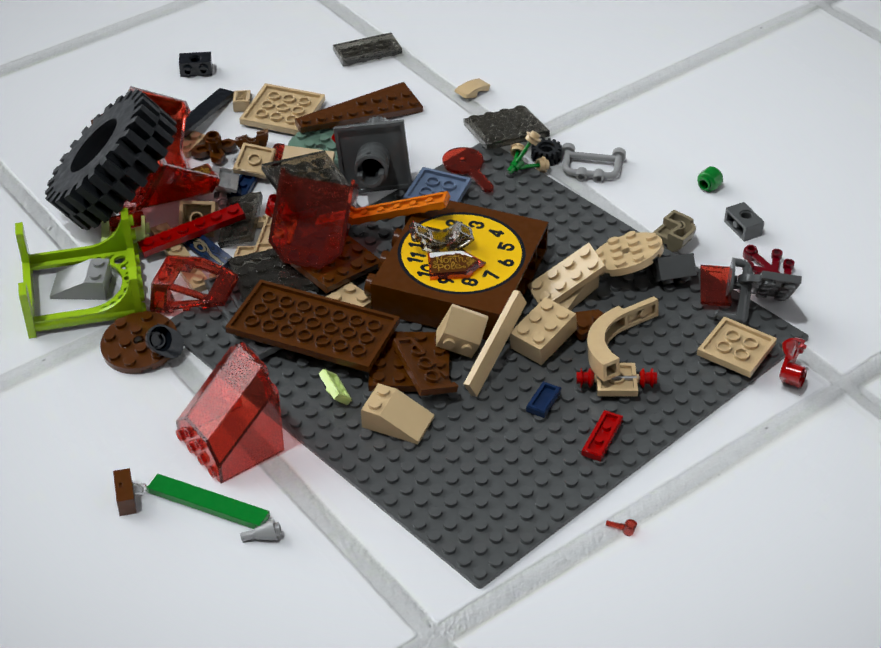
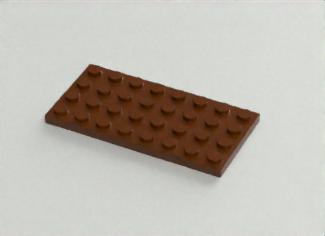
(313, 325)

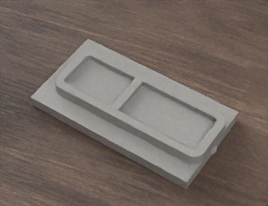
(228, 180)

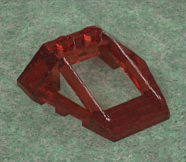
(163, 283)

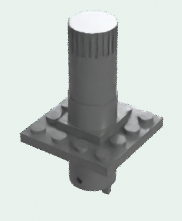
(374, 154)

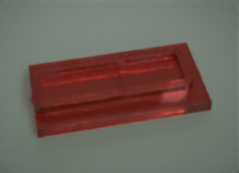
(713, 285)

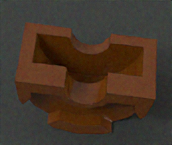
(260, 139)

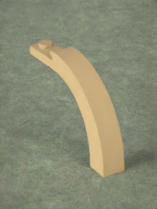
(600, 358)

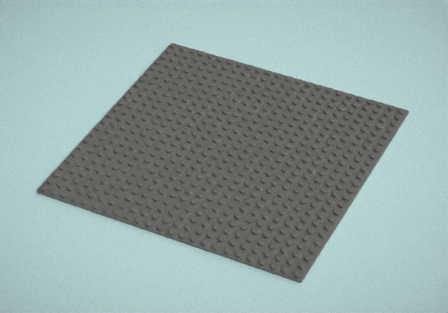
(486, 471)

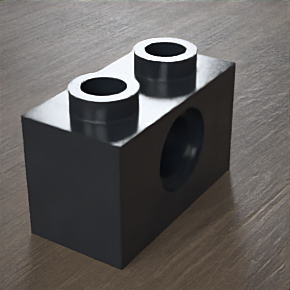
(195, 64)

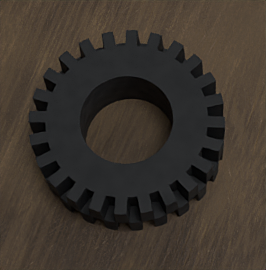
(111, 160)

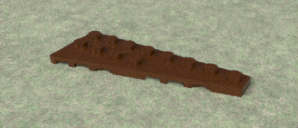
(386, 102)

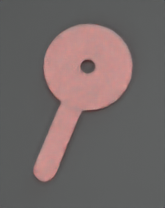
(470, 166)

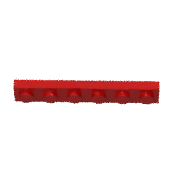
(191, 230)

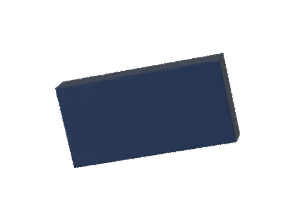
(543, 399)

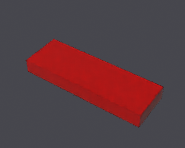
(602, 435)

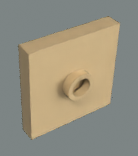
(251, 160)

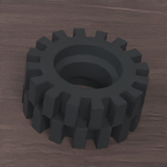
(549, 149)

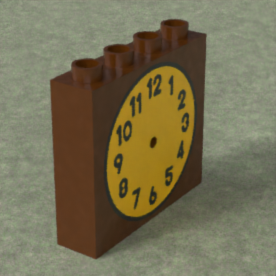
(505, 241)

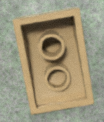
(395, 414)

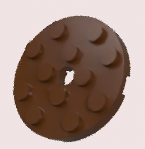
(119, 344)

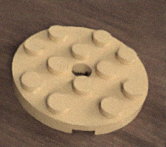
(641, 250)

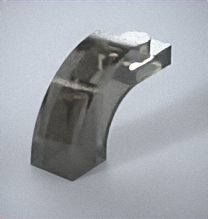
(445, 240)

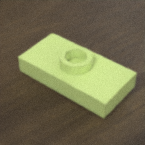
(335, 387)

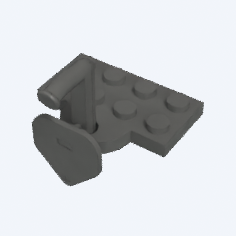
(766, 284)

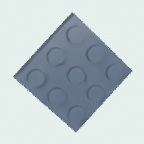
(435, 181)

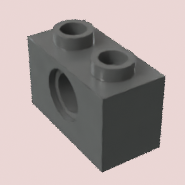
(744, 221)

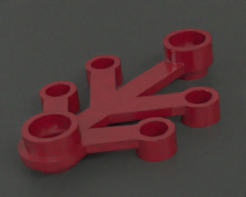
(750, 254)

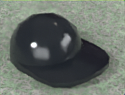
(164, 341)

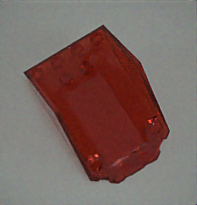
(311, 220)
(233, 416)

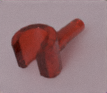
(627, 528)

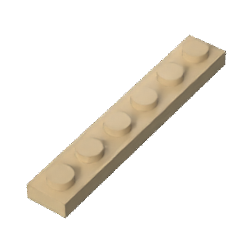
(196, 278)

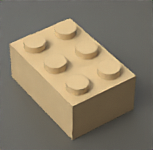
(543, 331)

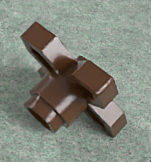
(213, 147)

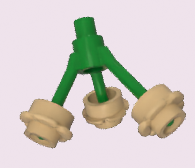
(519, 150)

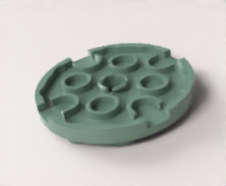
(316, 140)

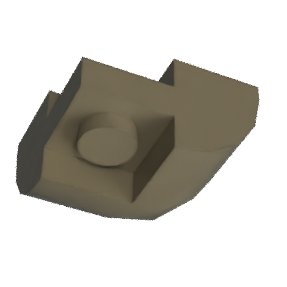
(676, 230)

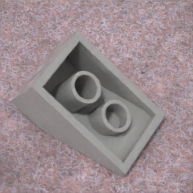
(83, 281)

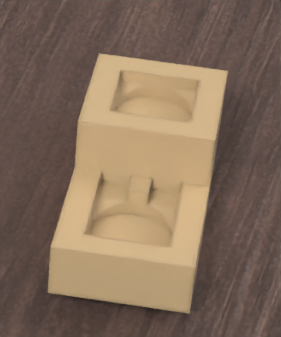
(471, 88)

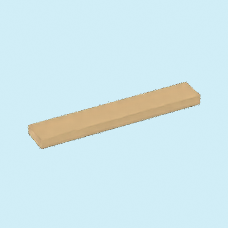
(495, 343)

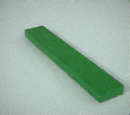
(208, 501)

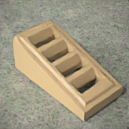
(241, 100)

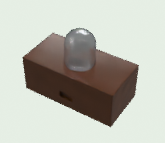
(127, 491)

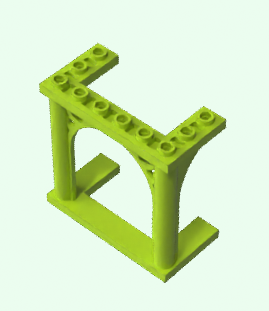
(115, 247)

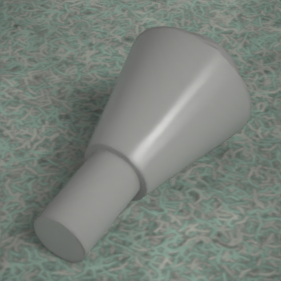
(266, 531)

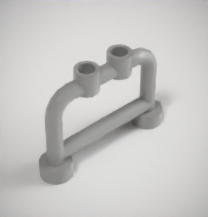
(568, 151)

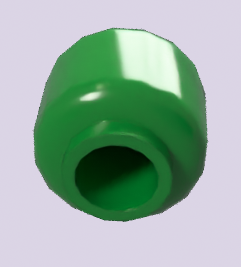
(710, 179)

